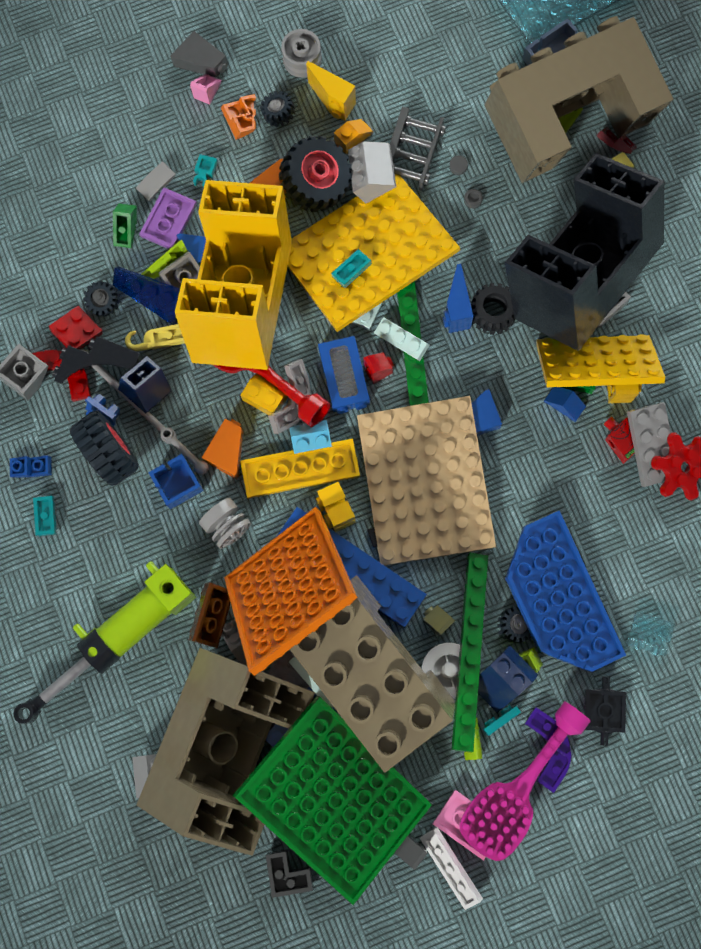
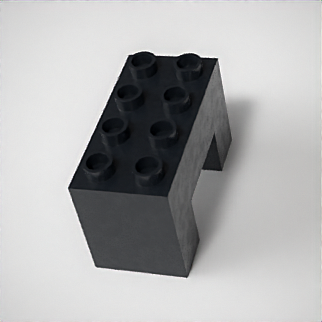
(595, 256)

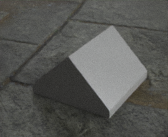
(181, 268)

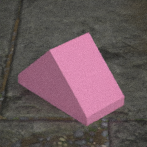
(205, 88)

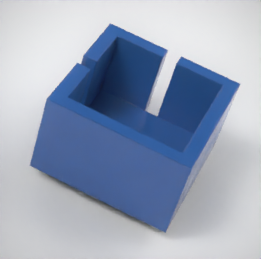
(177, 483)

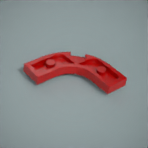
(78, 381)

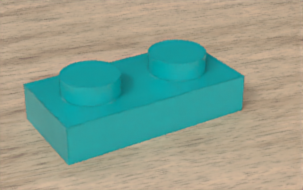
(351, 268)
(44, 516)
(494, 724)

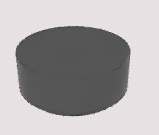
(458, 165)
(473, 198)

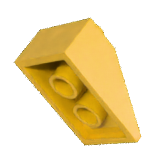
(333, 91)

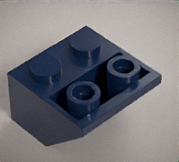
(145, 385)

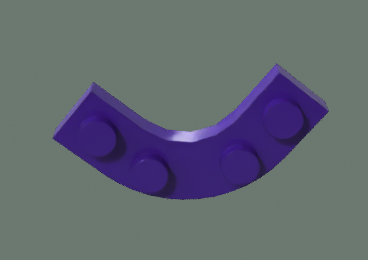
(560, 761)

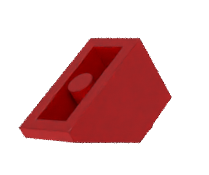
(378, 366)

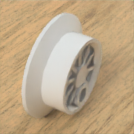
(444, 662)

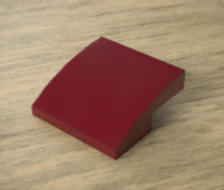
(621, 144)

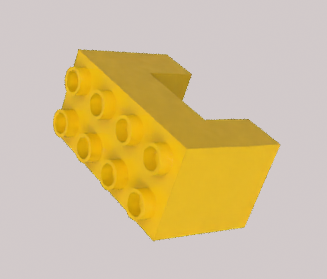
(236, 300)

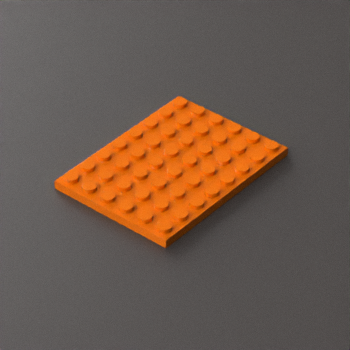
(288, 590)

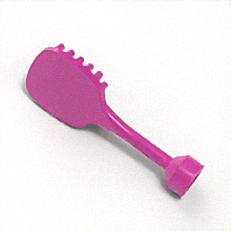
(502, 811)

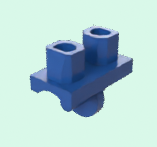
(97, 404)

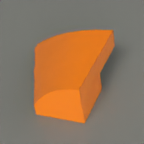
(241, 116)

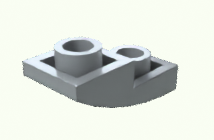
(155, 181)

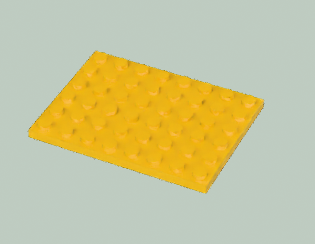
(390, 230)

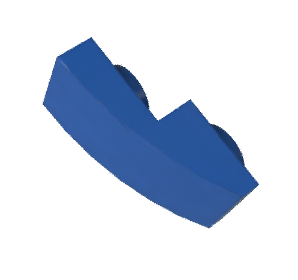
(30, 467)

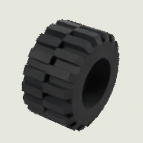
(484, 320)

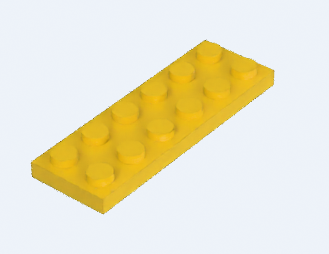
(294, 471)

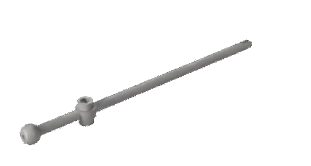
(200, 466)

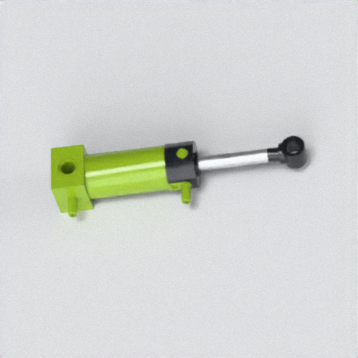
(119, 633)

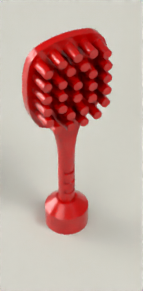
(311, 407)

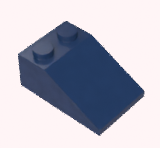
(505, 679)

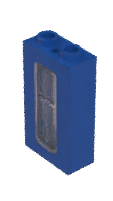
(344, 375)

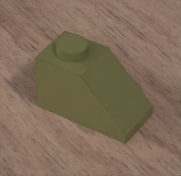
(437, 620)

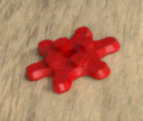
(672, 464)

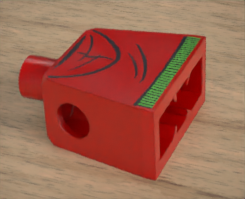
(620, 438)

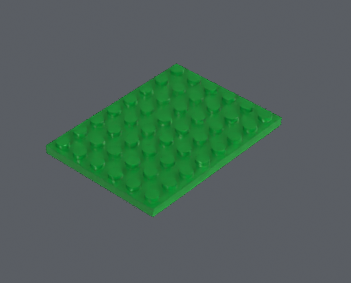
(332, 800)

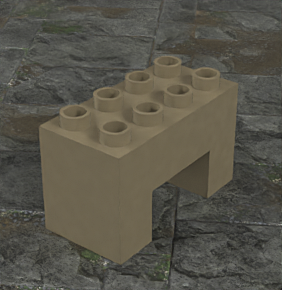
(604, 67)
(375, 681)
(215, 749)

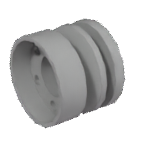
(222, 520)

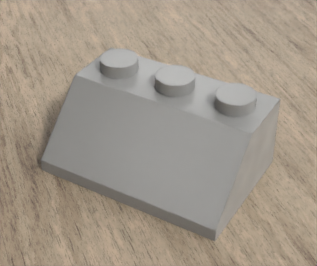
(371, 170)

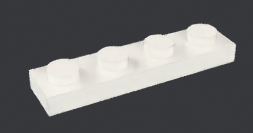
(451, 868)

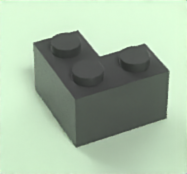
(283, 879)

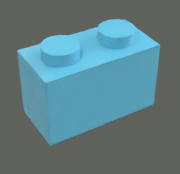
(310, 438)

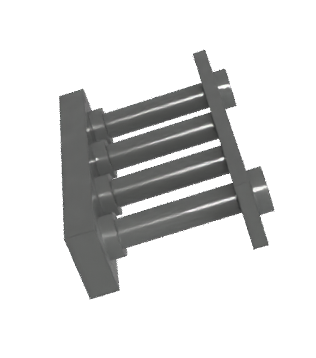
(399, 135)

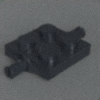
(605, 710)

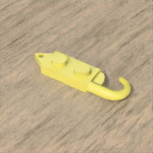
(157, 338)

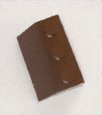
(210, 615)

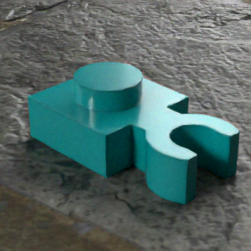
(204, 168)

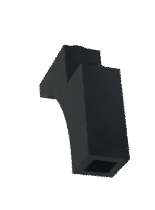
(102, 353)

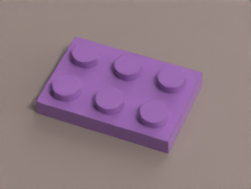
(168, 218)

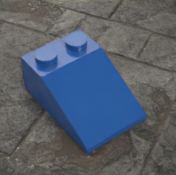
(458, 311)

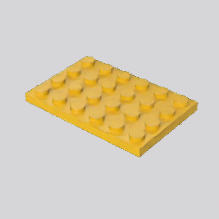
(600, 362)

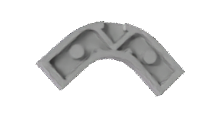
(288, 415)

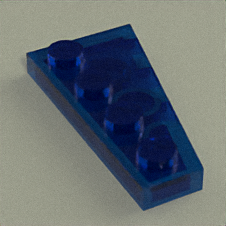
(150, 293)

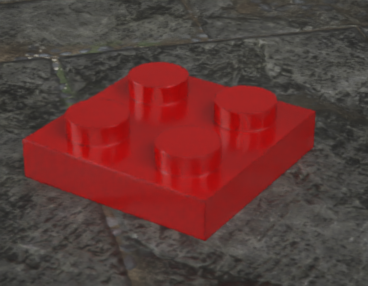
(75, 329)

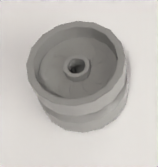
(299, 48)

